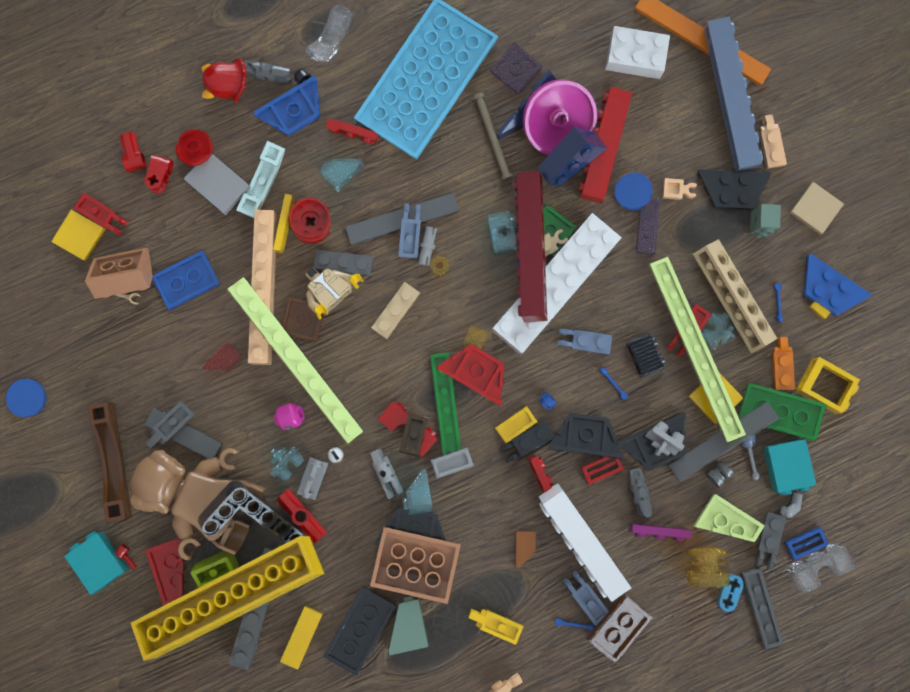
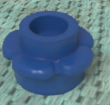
(547, 401)

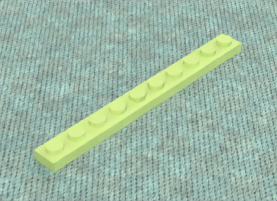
(697, 350)
(294, 360)

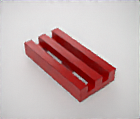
(586, 474)

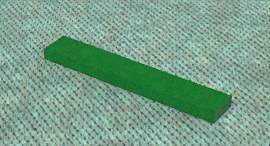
(445, 406)

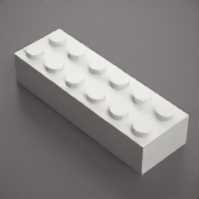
(585, 544)

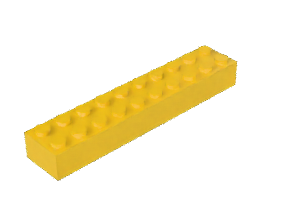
(227, 598)

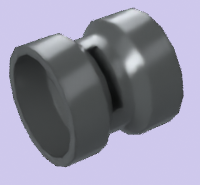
(720, 474)

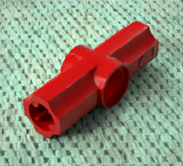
(292, 506)

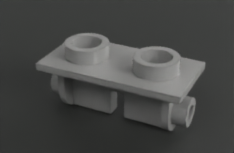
(312, 478)

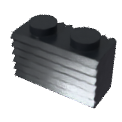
(645, 355)

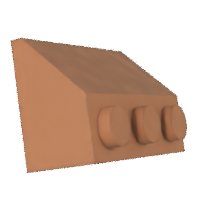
(120, 273)

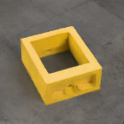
(810, 375)

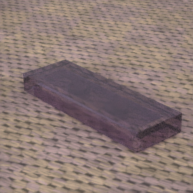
(648, 227)

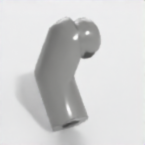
(794, 507)

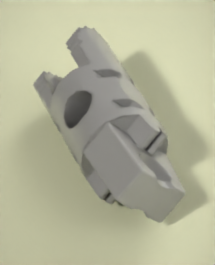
(382, 465)

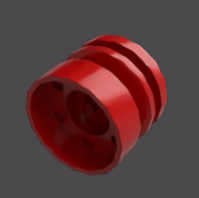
(310, 210)

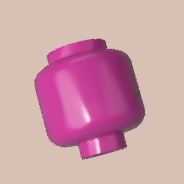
(289, 416)

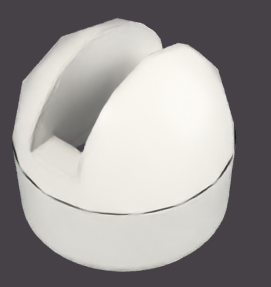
(338, 451)

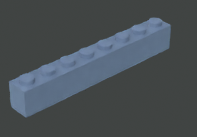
(732, 94)

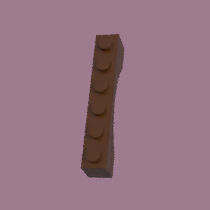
(115, 493)

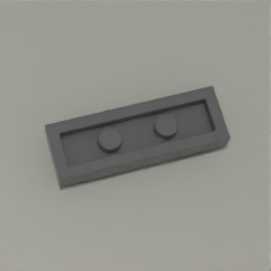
(343, 262)

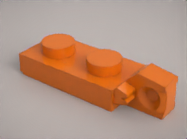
(783, 365)

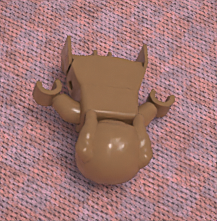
(162, 481)

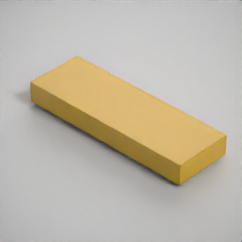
(284, 223)
(301, 637)

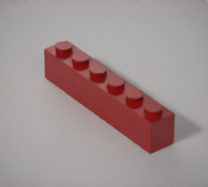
(609, 131)

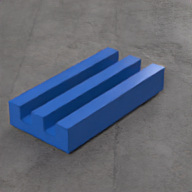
(791, 550)

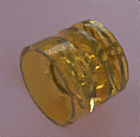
(708, 567)

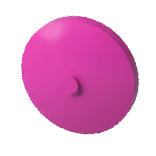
(555, 111)

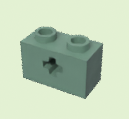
(765, 220)

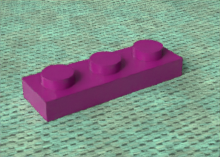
(660, 532)

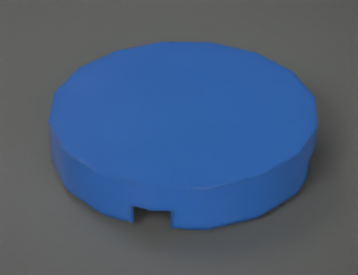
(633, 191)
(26, 398)

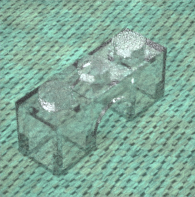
(805, 573)

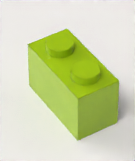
(213, 567)

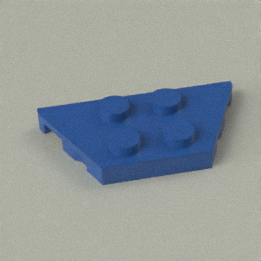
(292, 109)
(830, 287)

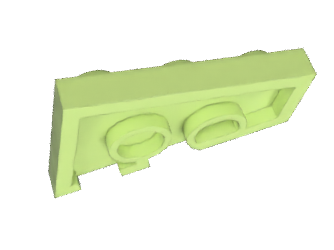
(728, 520)

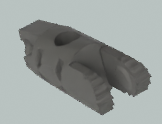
(268, 72)
(640, 492)

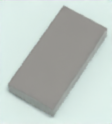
(452, 462)

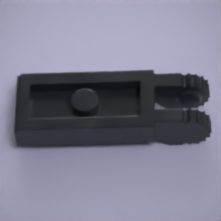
(529, 441)

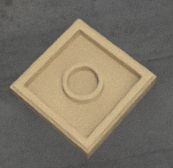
(816, 208)

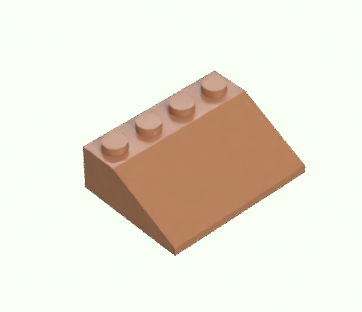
(415, 565)

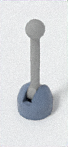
(749, 443)

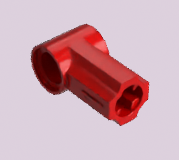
(133, 157)

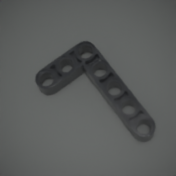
(256, 511)

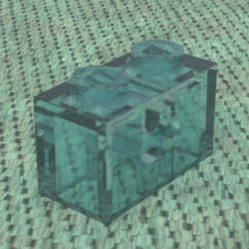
(500, 243)

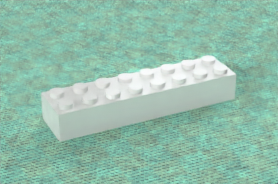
(563, 278)

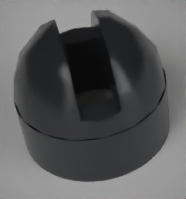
(301, 76)

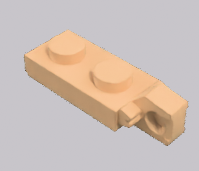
(772, 143)

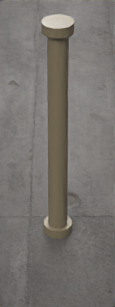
(492, 136)

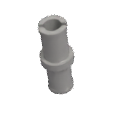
(427, 246)

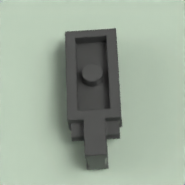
(170, 424)

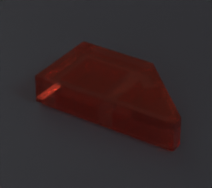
(223, 359)

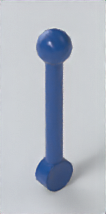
(779, 318)
(623, 395)
(558, 621)

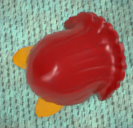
(224, 79)

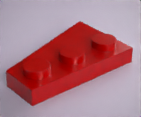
(167, 570)

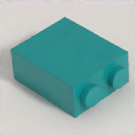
(789, 466)
(96, 562)

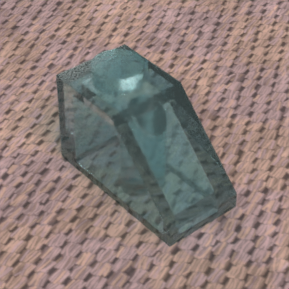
(340, 171)
(418, 495)

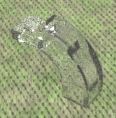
(332, 36)

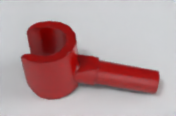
(121, 552)

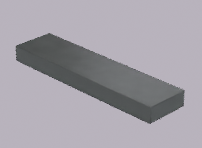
(189, 437)
(762, 608)

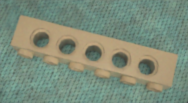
(735, 296)

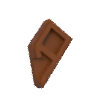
(524, 546)

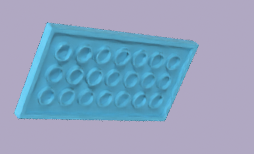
(426, 78)

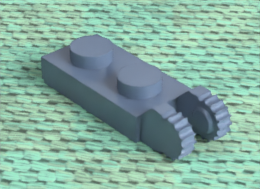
(409, 233)
(587, 341)
(587, 599)

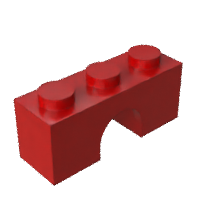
(396, 416)

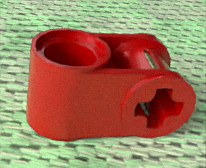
(160, 170)

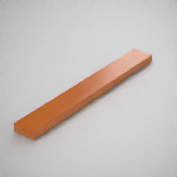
(695, 35)

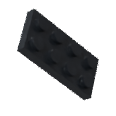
(359, 630)

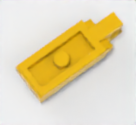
(497, 625)

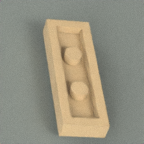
(395, 310)

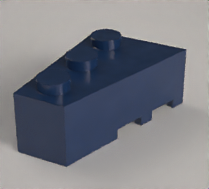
(571, 155)

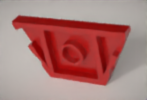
(476, 371)

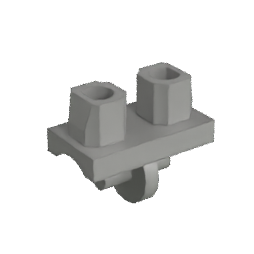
(664, 442)

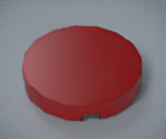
(194, 147)

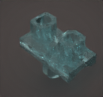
(721, 323)
(281, 469)

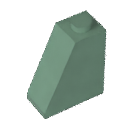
(409, 627)

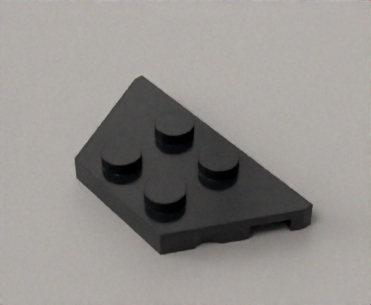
(733, 188)
(586, 436)
(643, 452)
(422, 524)

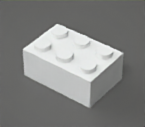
(637, 52)

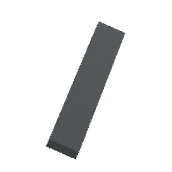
(391, 221)
(717, 446)

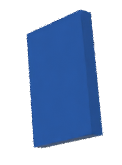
(185, 280)

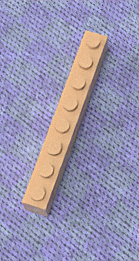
(263, 280)

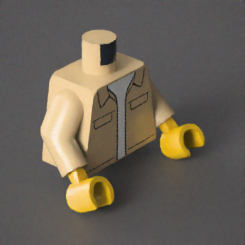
(328, 289)

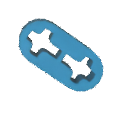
(734, 594)

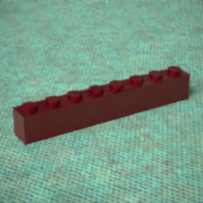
(531, 247)

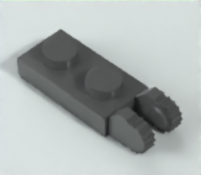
(770, 539)

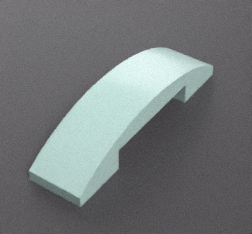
(262, 180)

